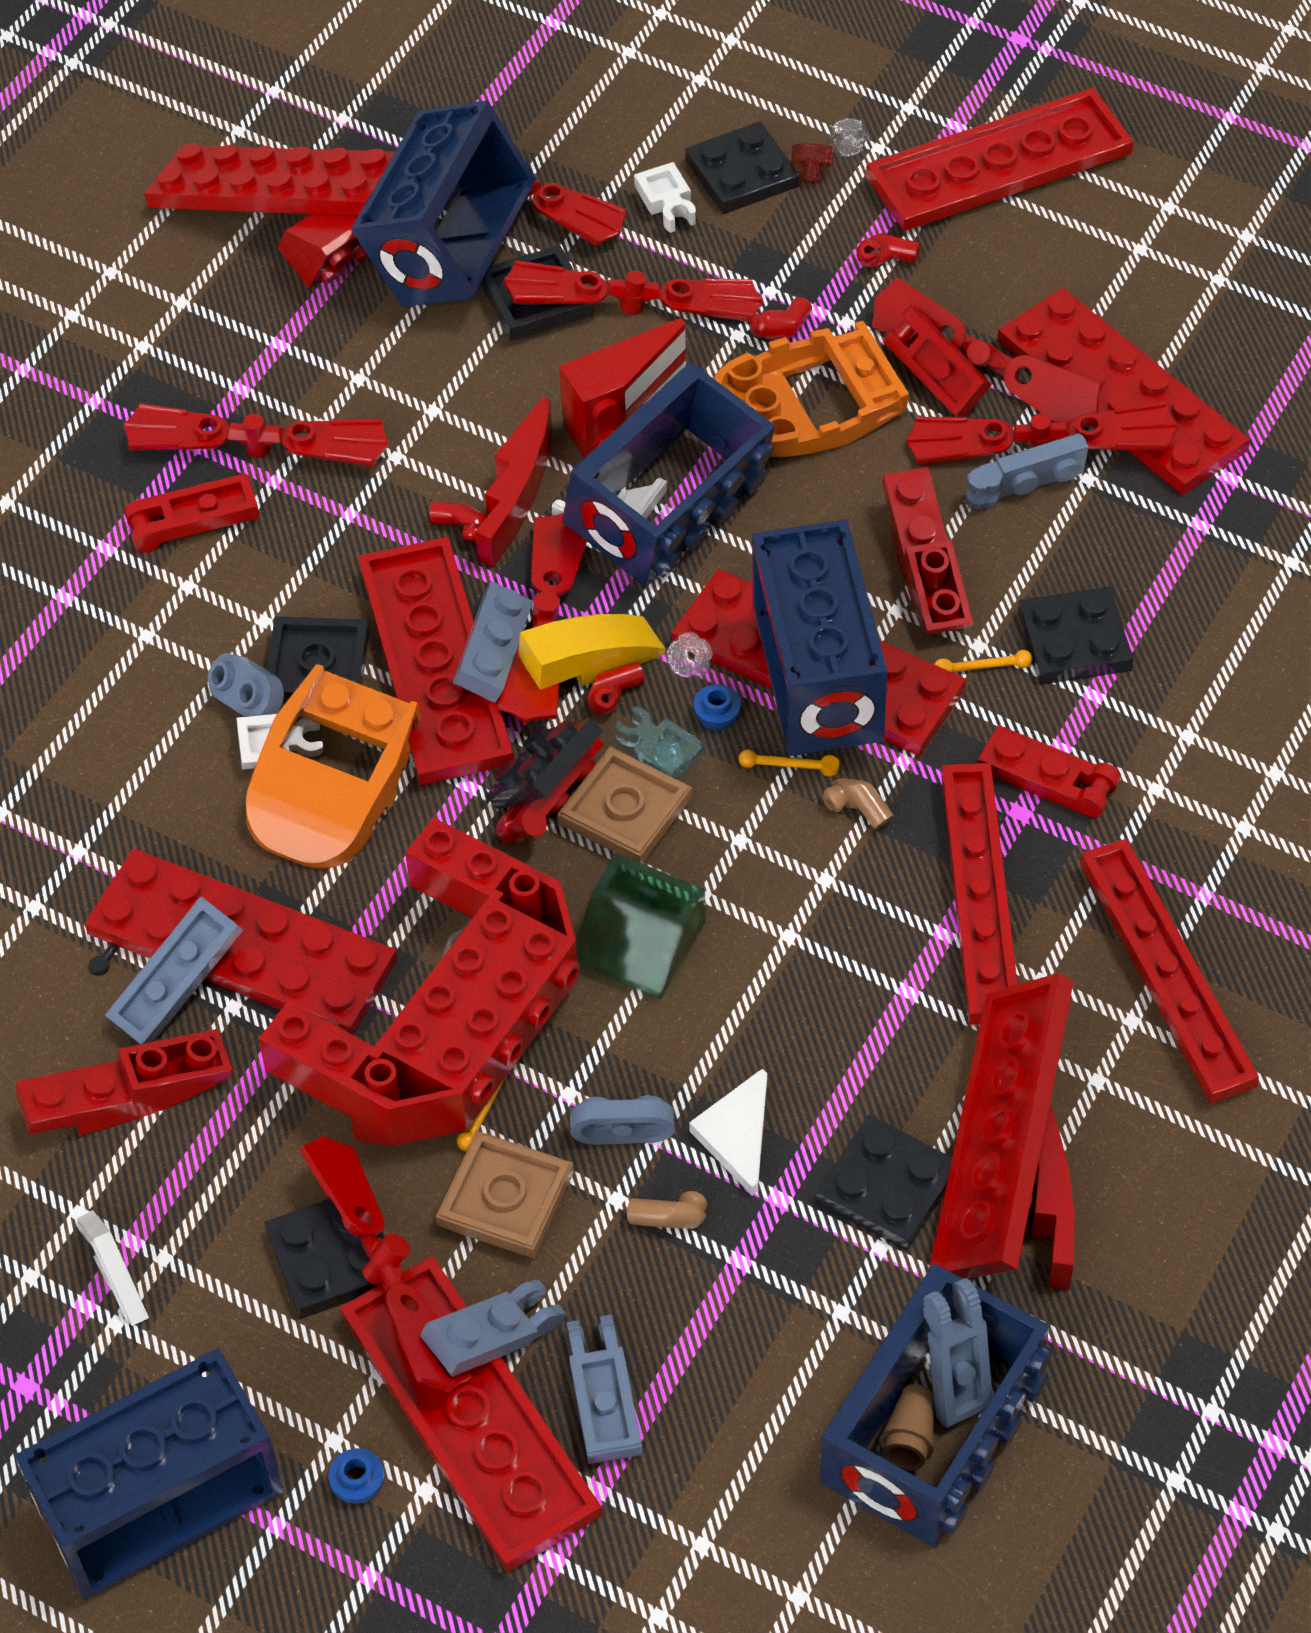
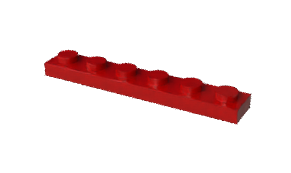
(978, 883)
(1169, 971)

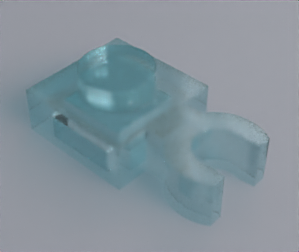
(660, 746)

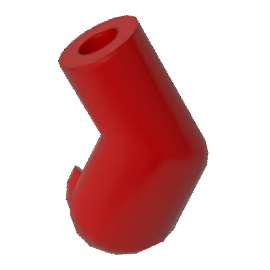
(886, 247)
(780, 324)
(457, 515)
(609, 685)

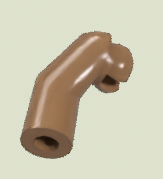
(858, 795)
(683, 1214)

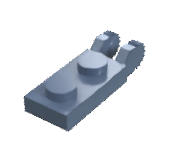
(1025, 471)
(490, 1328)
(958, 1354)
(603, 1395)

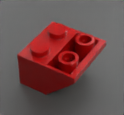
(321, 247)

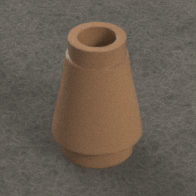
(909, 1431)

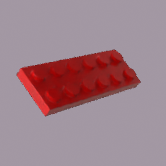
(998, 159)
(268, 179)
(1079, 341)
(422, 633)
(917, 690)
(272, 960)
(1002, 1128)
(479, 1433)

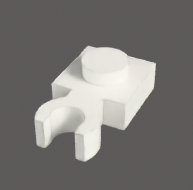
(667, 192)
(254, 731)

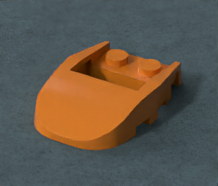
(859, 361)
(313, 809)

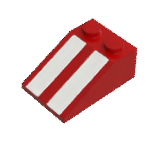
(616, 381)

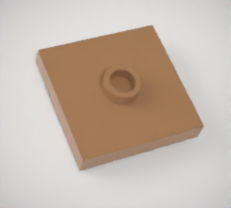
(625, 805)
(505, 1194)

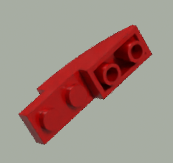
(925, 553)
(120, 1091)

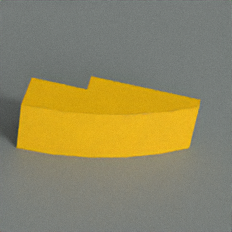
(586, 647)

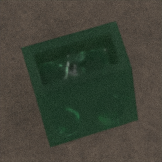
(640, 925)

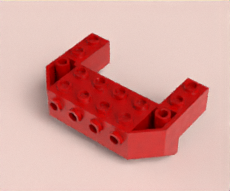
(467, 1016)

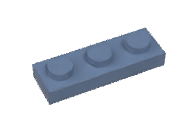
(492, 641)
(174, 972)

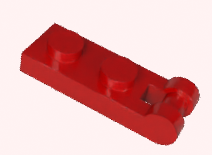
(937, 362)
(191, 511)
(1049, 772)
(529, 818)

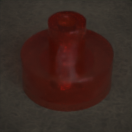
(812, 158)

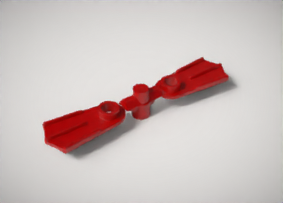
(578, 212)
(555, 285)
(1049, 391)
(178, 429)
(1118, 429)
(557, 558)
(345, 1183)

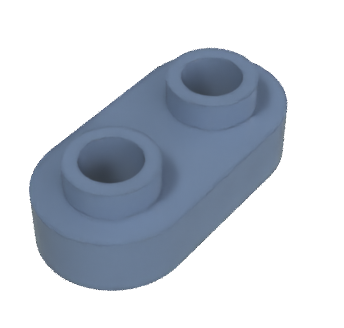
(245, 686)
(622, 1121)

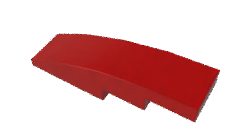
(518, 477)
(1054, 1205)

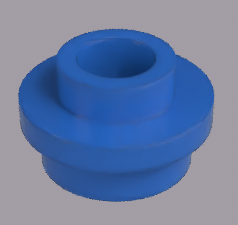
(717, 716)
(360, 1489)

